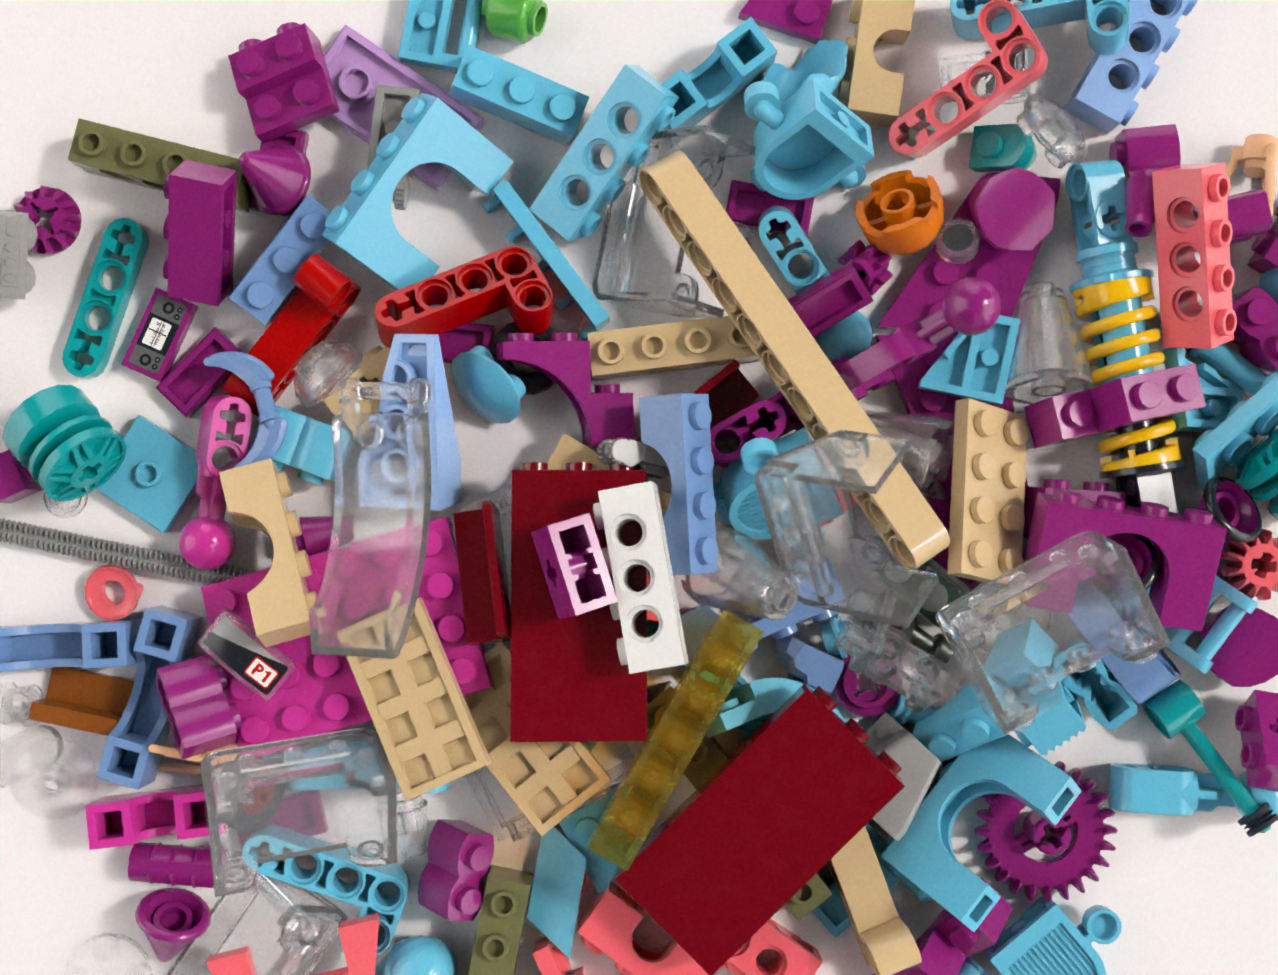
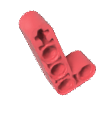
(964, 87)

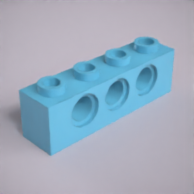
(558, 199)

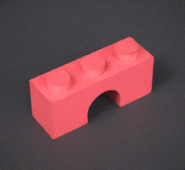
(610, 928)

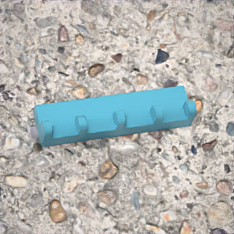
(550, 255)

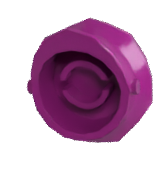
(1013, 210)
(1249, 652)

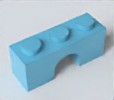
(730, 68)

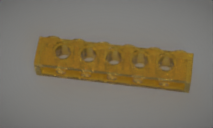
(674, 738)

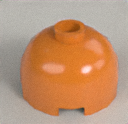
(901, 213)

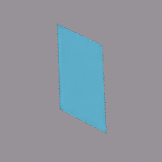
(557, 889)

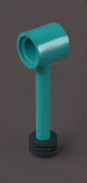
(1176, 712)

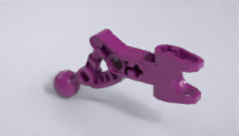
(968, 307)

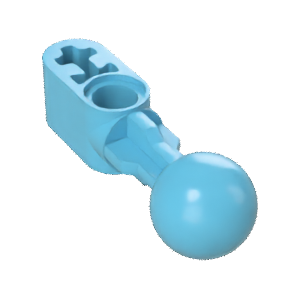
(844, 338)
(1174, 790)

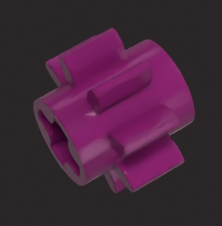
(869, 263)

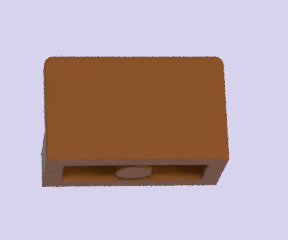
(83, 700)

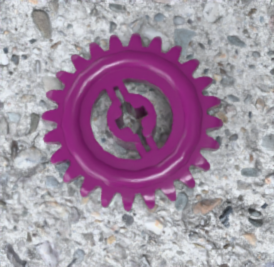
(1059, 871)

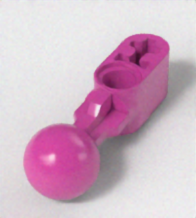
(208, 539)

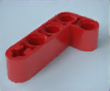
(460, 306)
(302, 324)

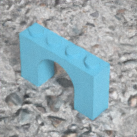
(425, 135)
(926, 849)

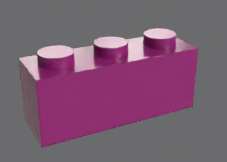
(200, 232)

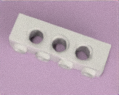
(641, 504)

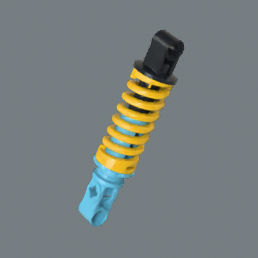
(1112, 301)

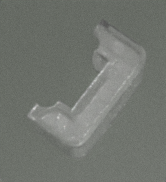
(1048, 623)

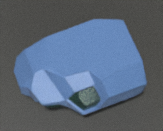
(808, 663)

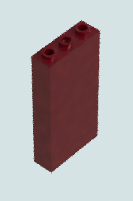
(569, 668)
(760, 827)

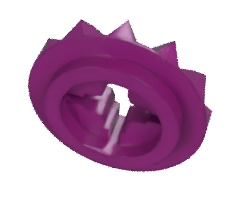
(65, 221)
(865, 702)

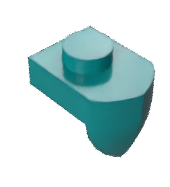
(1001, 148)

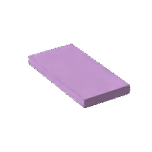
(356, 70)

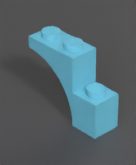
(957, 727)

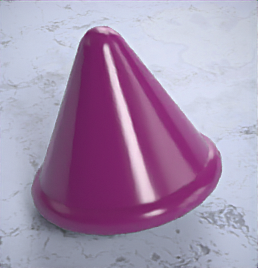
(276, 177)
(172, 920)

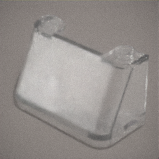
(298, 802)

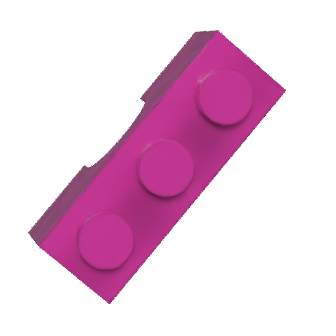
(144, 815)

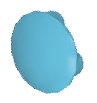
(487, 386)

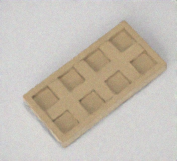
(986, 491)
(420, 711)
(540, 777)

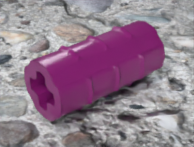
(170, 864)

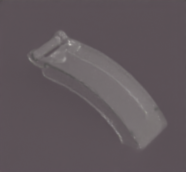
(377, 522)

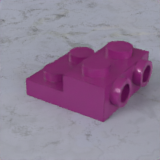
(284, 81)

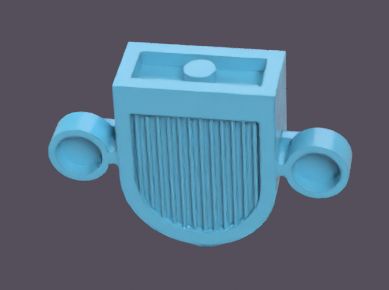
(805, 141)
(741, 500)
(1049, 944)

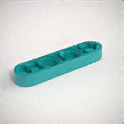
(98, 296)

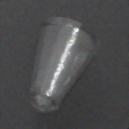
(1047, 348)
(929, 442)
(745, 580)

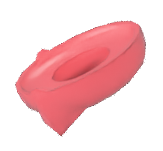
(96, 593)

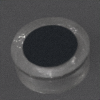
(958, 241)

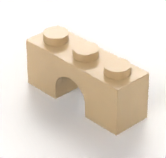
(870, 89)

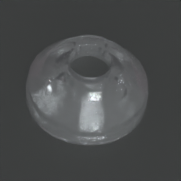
(322, 369)

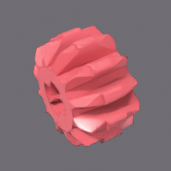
(1248, 579)

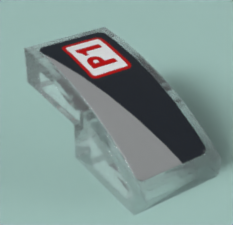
(241, 653)

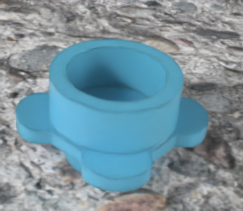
(829, 633)

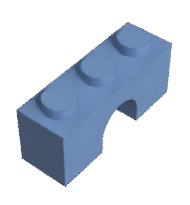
(272, 273)

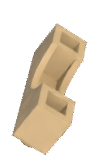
(258, 501)

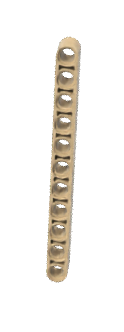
(785, 346)

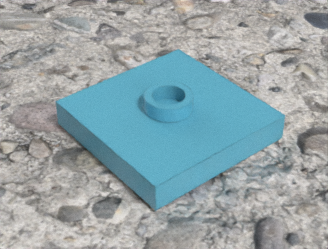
(154, 476)

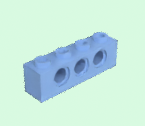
(1095, 98)

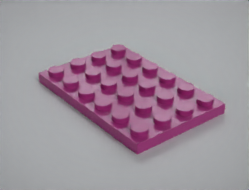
(322, 688)

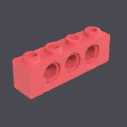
(1179, 273)
(794, 957)

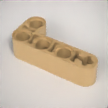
(870, 908)

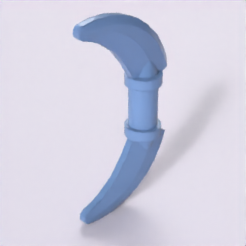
(258, 378)

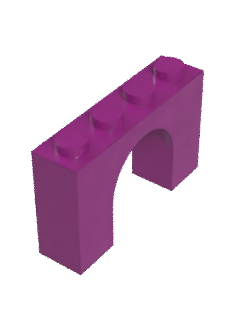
(1185, 543)

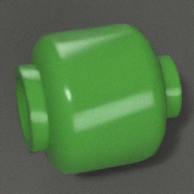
(515, 18)

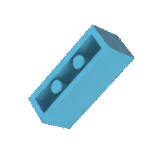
(518, 95)

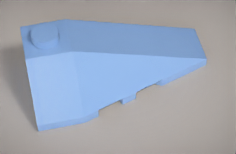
(422, 358)

